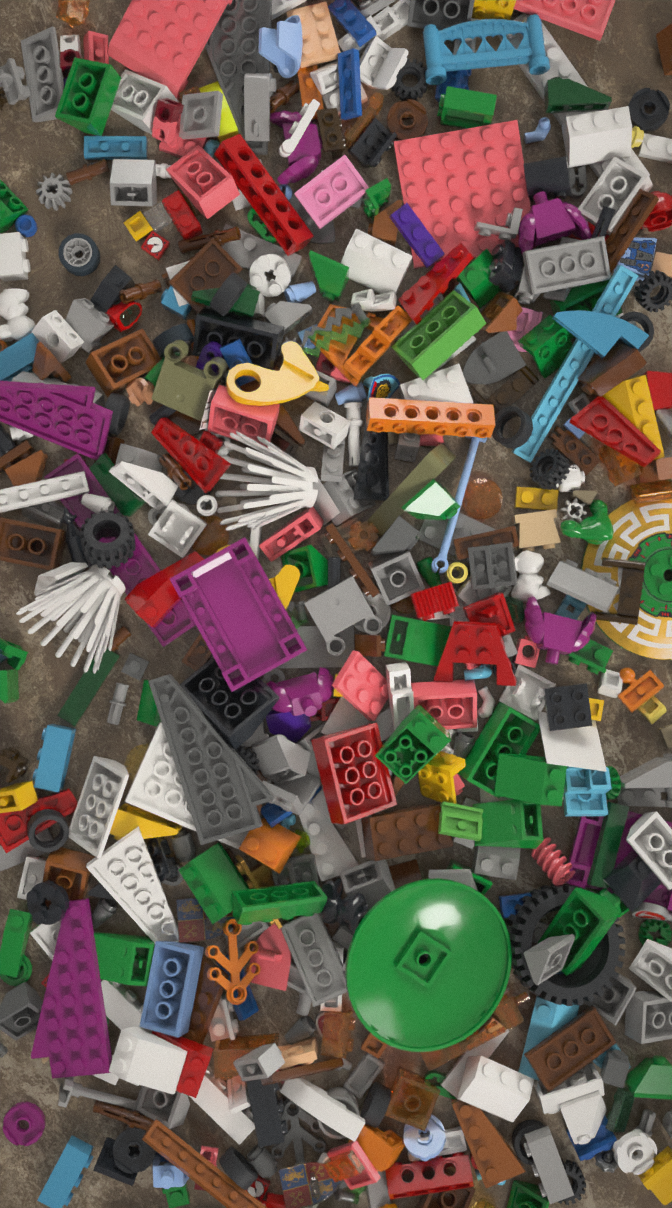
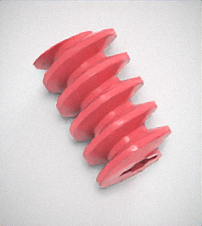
(552, 863)

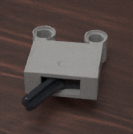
(340, 607)

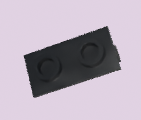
(158, 849)

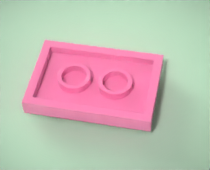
(332, 191)

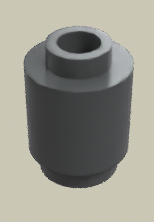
(184, 846)
(262, 1161)

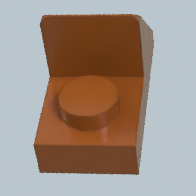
(46, 364)
(656, 470)

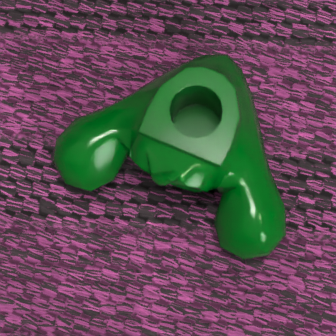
(591, 529)

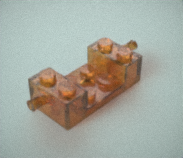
(509, 1018)

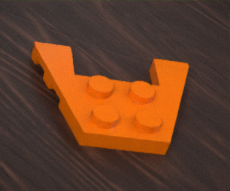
(338, 351)

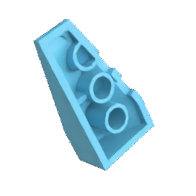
(545, 1020)

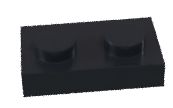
(372, 144)
(106, 1164)

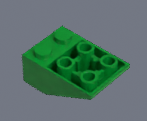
(416, 640)
(413, 744)
(510, 824)
(124, 958)

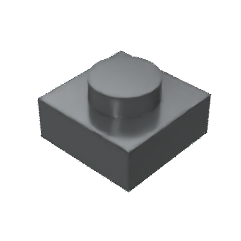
(135, 666)

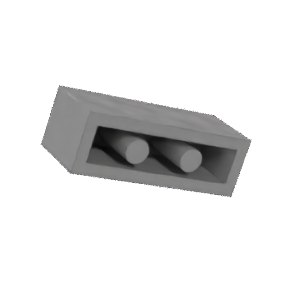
(547, 1165)

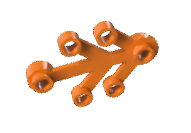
(234, 964)

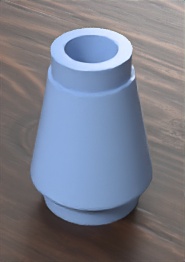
(299, 292)
(351, 394)

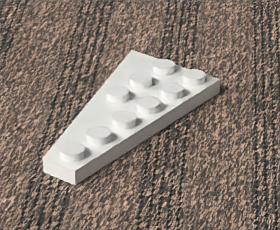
(134, 883)

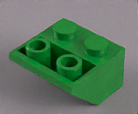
(10, 208)

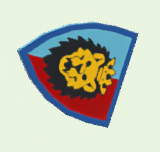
(381, 386)

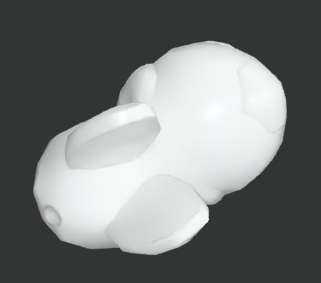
(15, 311)
(529, 582)

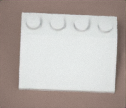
(98, 804)

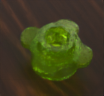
(304, 842)

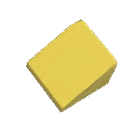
(652, 710)

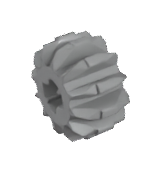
(50, 184)

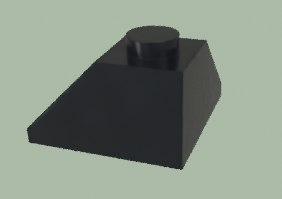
(632, 880)

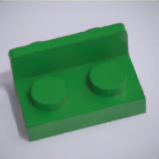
(376, 198)
(592, 655)

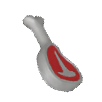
(652, 911)

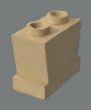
(536, 530)

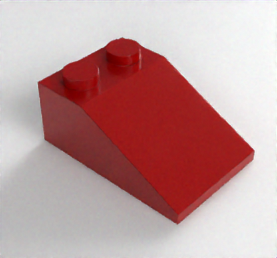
(194, 1065)

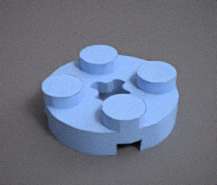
(425, 1149)

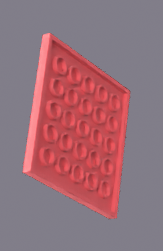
(462, 181)

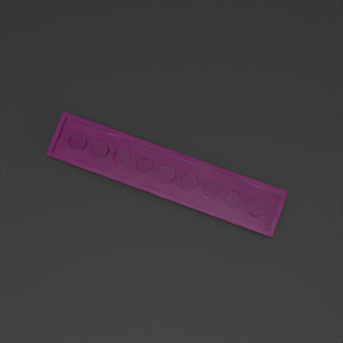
(138, 567)

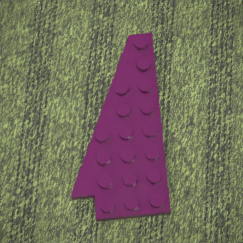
(57, 414)
(73, 1012)

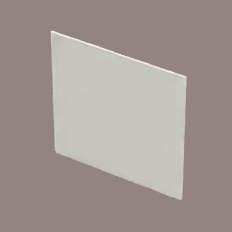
(573, 746)

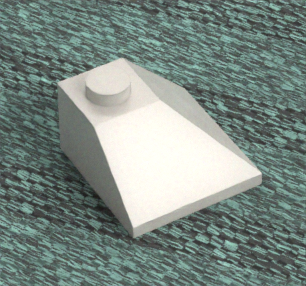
(584, 1116)

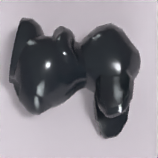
(346, 911)

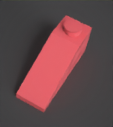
(292, 533)

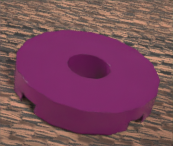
(30, 1113)

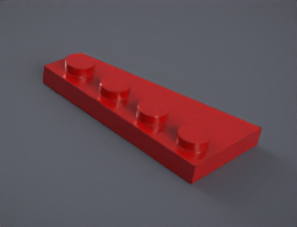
(436, 281)
(14, 824)

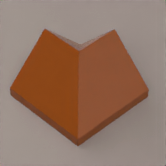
(501, 313)

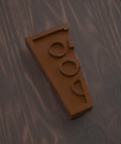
(205, 1002)

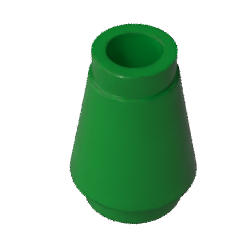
(424, 568)

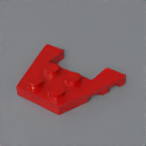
(478, 645)

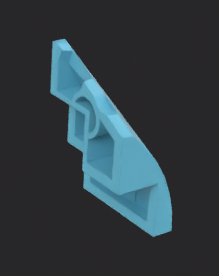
(586, 792)

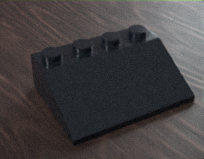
(232, 713)

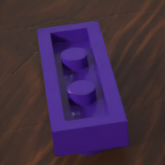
(416, 235)

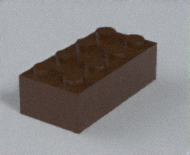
(403, 832)

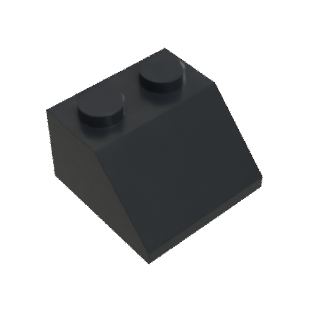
(548, 176)

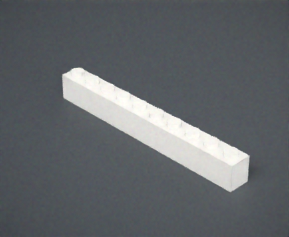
(212, 1097)

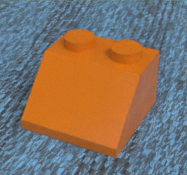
(270, 845)

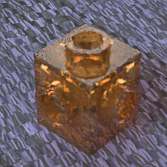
(73, 11)
(357, 542)

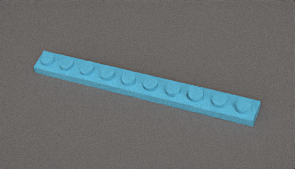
(573, 366)

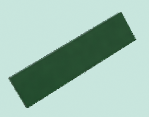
(87, 688)
(608, 844)

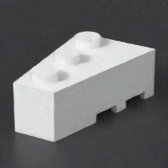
(440, 386)

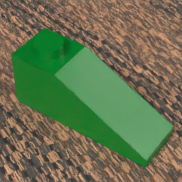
(14, 941)

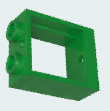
(466, 108)

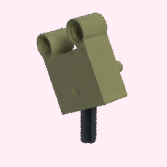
(184, 386)

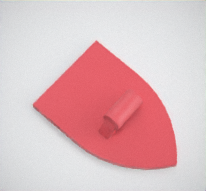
(273, 959)

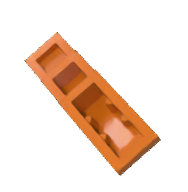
(378, 342)

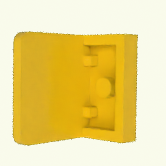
(493, 9)
(437, 777)
(659, 1176)

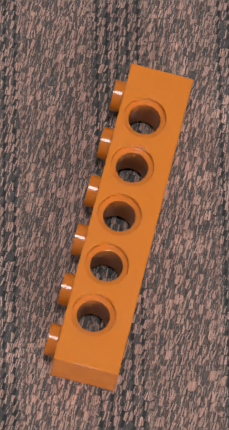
(430, 417)

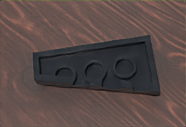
(373, 471)

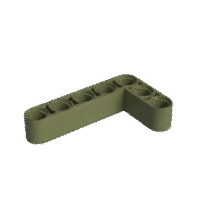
(425, 471)

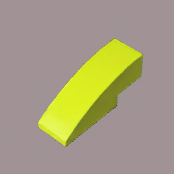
(227, 124)

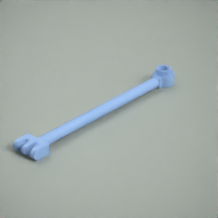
(459, 498)

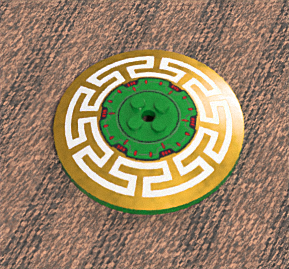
(645, 536)

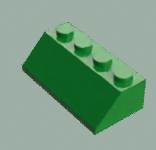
(504, 733)
(277, 902)
(585, 917)

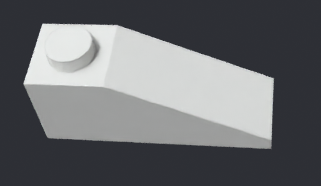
(146, 483)

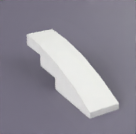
(384, 23)
(323, 1107)

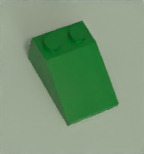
(529, 779)

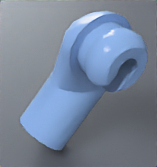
(540, 132)

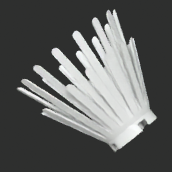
(289, 487)
(92, 601)

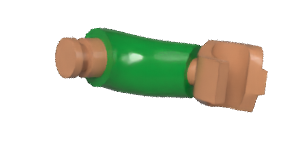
(142, 389)

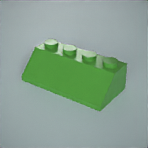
(439, 334)

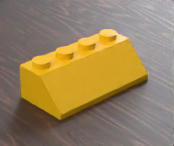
(635, 403)

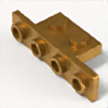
(258, 877)

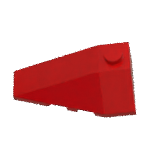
(156, 595)

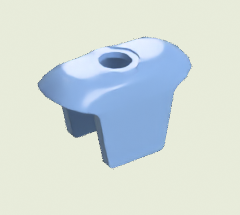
(283, 45)

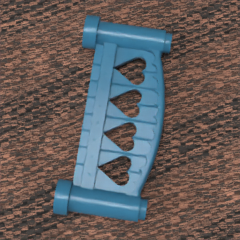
(441, 59)

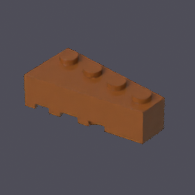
(488, 1147)

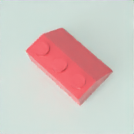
(250, 420)
(448, 702)

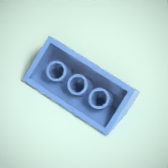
(171, 987)

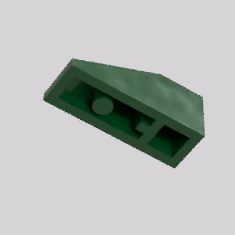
(569, 96)
(243, 307)

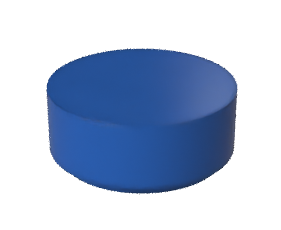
(26, 225)

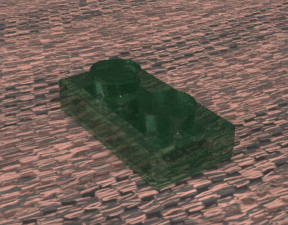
(620, 1110)

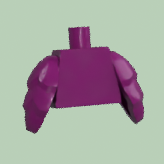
(307, 153)
(550, 222)
(555, 632)
(303, 693)

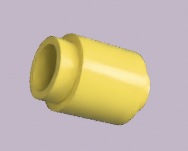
(461, 568)

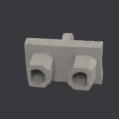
(11, 82)

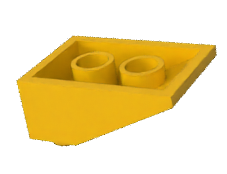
(150, 824)

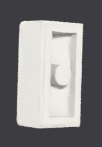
(326, 77)

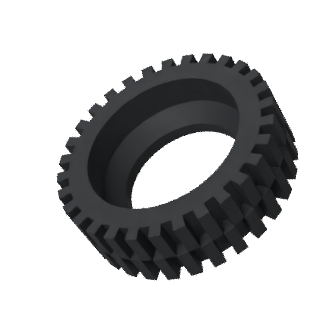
(559, 987)

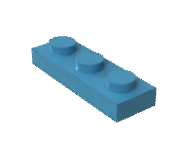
(115, 147)

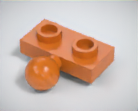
(639, 690)

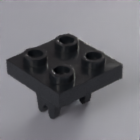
(567, 707)

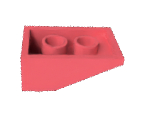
(203, 181)

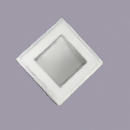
(610, 684)

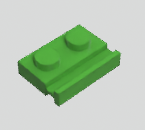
(460, 821)

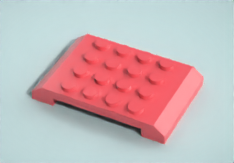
(165, 38)

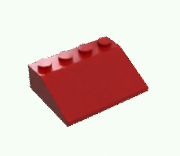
(352, 775)

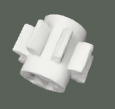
(579, 507)

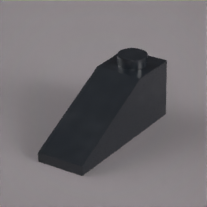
(109, 288)

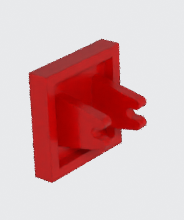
(491, 610)

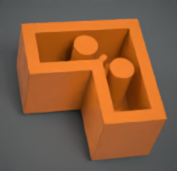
(380, 1146)

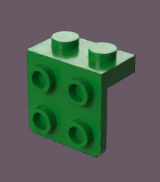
(547, 344)

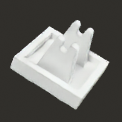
(177, 528)
(528, 693)

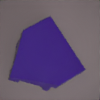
(288, 725)

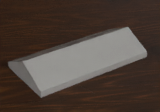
(43, 74)

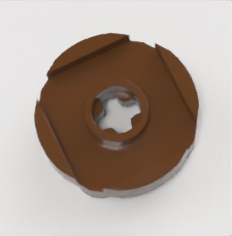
(405, 109)

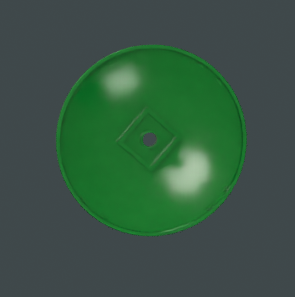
(450, 993)

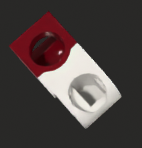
(69, 48)

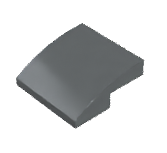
(492, 565)
(297, 870)

